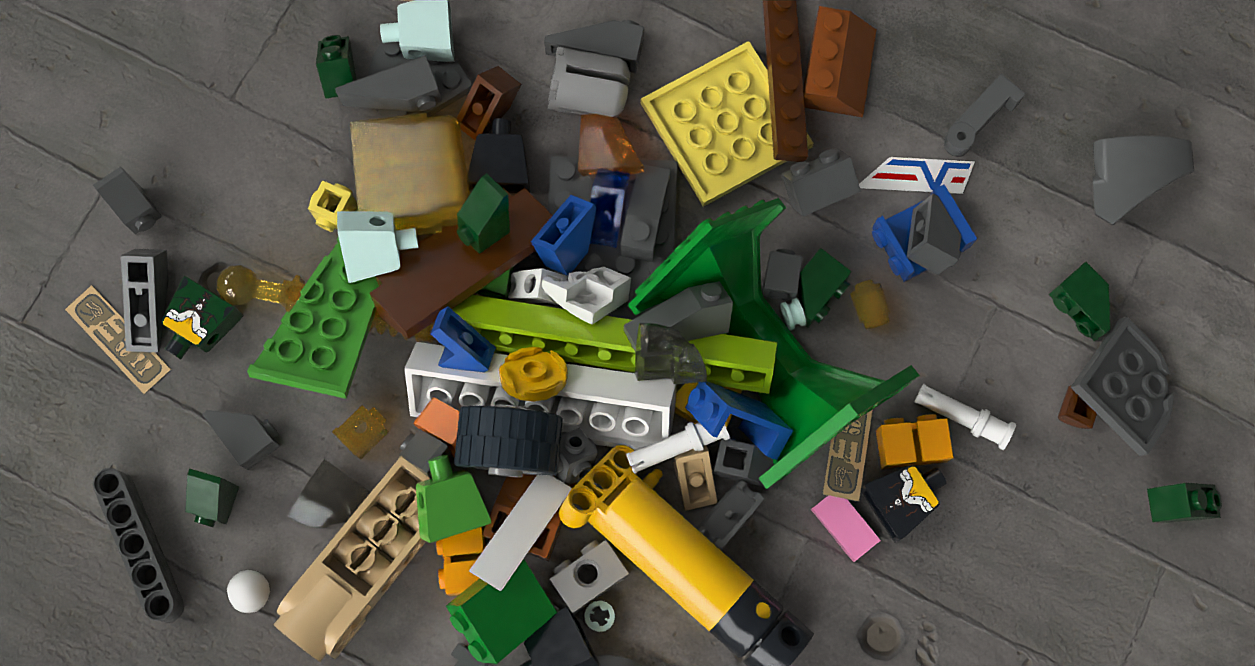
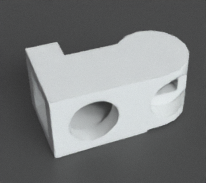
(527, 286)

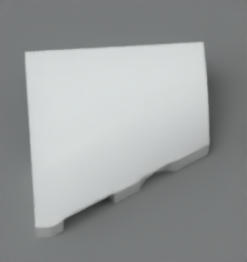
(590, 293)

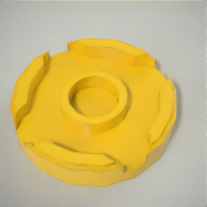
(533, 374)

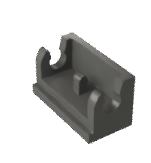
(730, 514)

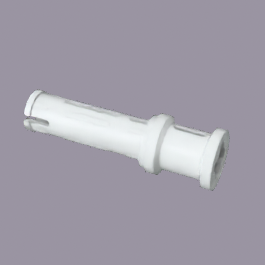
(980, 422)
(693, 437)

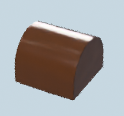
(1076, 411)

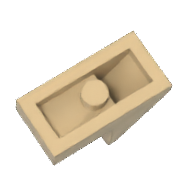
(695, 478)

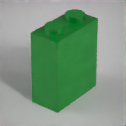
(500, 620)

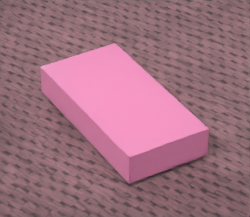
(846, 526)

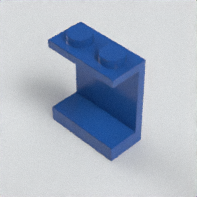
(895, 232)
(714, 404)

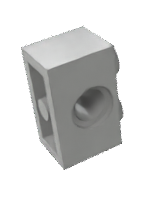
(609, 569)

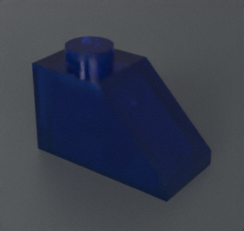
(610, 198)

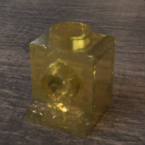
(363, 442)

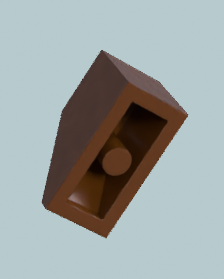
(487, 100)

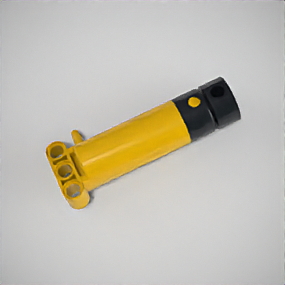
(684, 562)

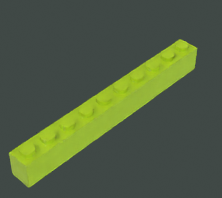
(517, 325)

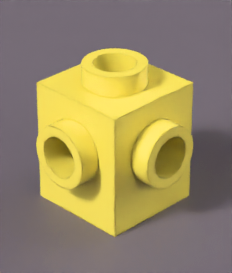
(326, 200)

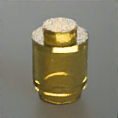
(870, 304)

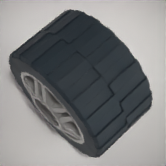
(508, 440)

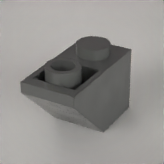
(741, 462)

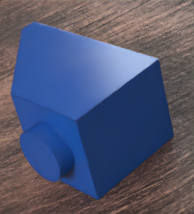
(566, 235)

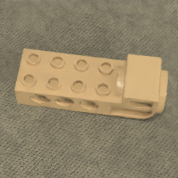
(355, 567)

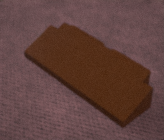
(448, 271)

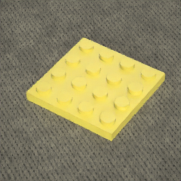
(718, 123)

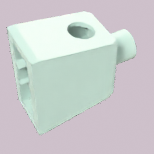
(422, 30)
(371, 243)

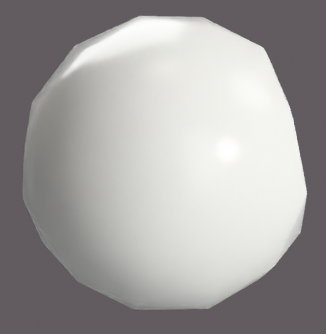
(248, 591)

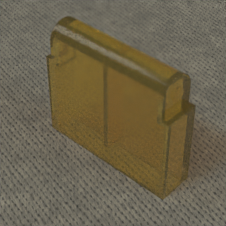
(411, 169)

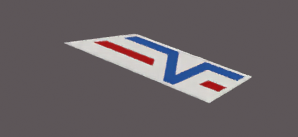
(919, 175)

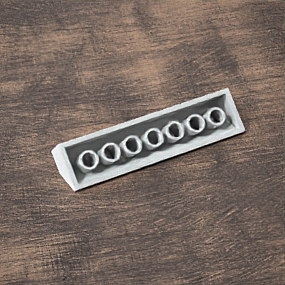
(601, 402)

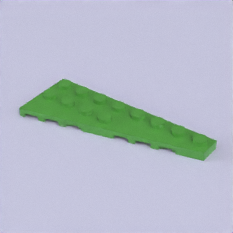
(322, 333)

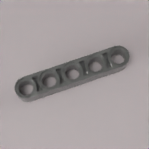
(151, 553)

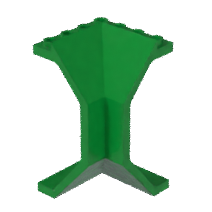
(803, 393)

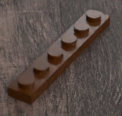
(785, 81)

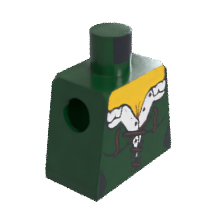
(197, 318)

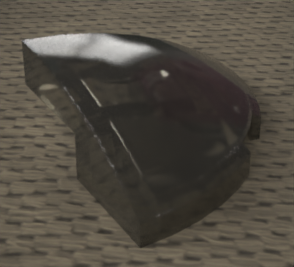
(666, 354)
(328, 498)

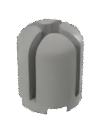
(588, 83)

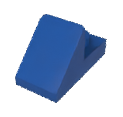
(463, 344)

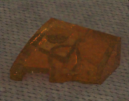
(605, 146)

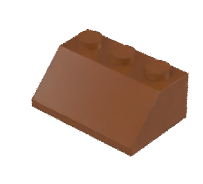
(839, 62)

